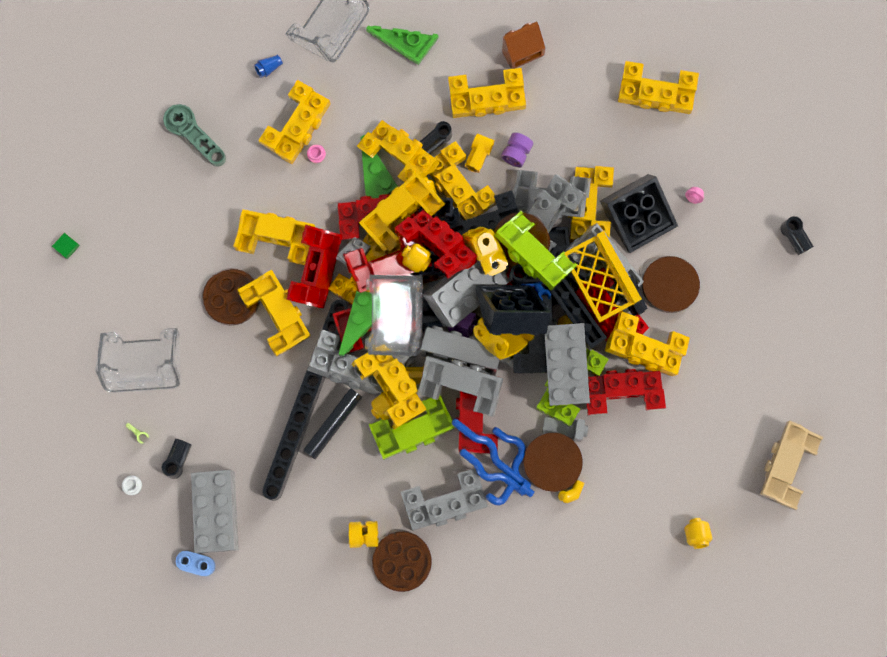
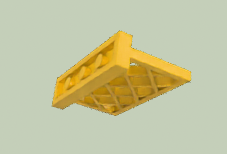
(615, 267)

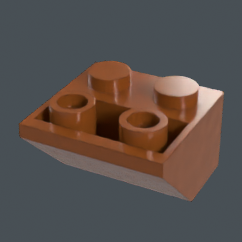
(523, 45)

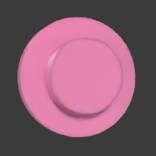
(316, 153)
(694, 195)

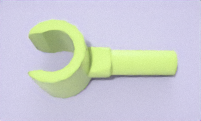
(136, 432)

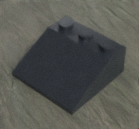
(639, 212)
(512, 309)

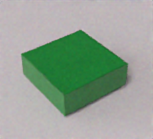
(65, 245)

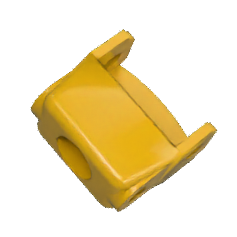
(487, 248)
(501, 345)

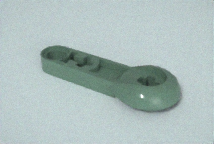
(191, 131)

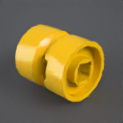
(356, 536)

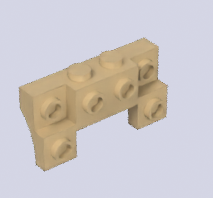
(785, 462)

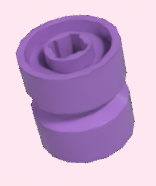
(518, 147)

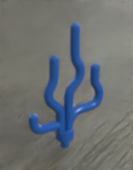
(511, 477)

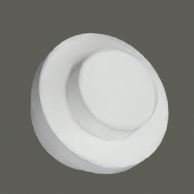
(131, 485)

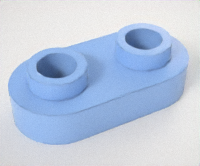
(195, 562)

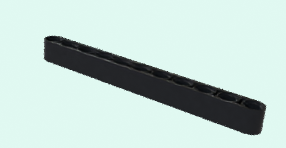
(300, 427)

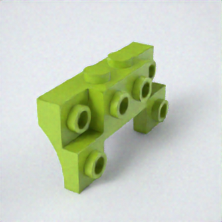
(531, 253)
(568, 413)
(413, 433)

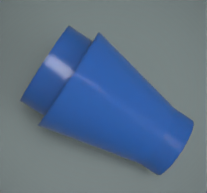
(267, 66)

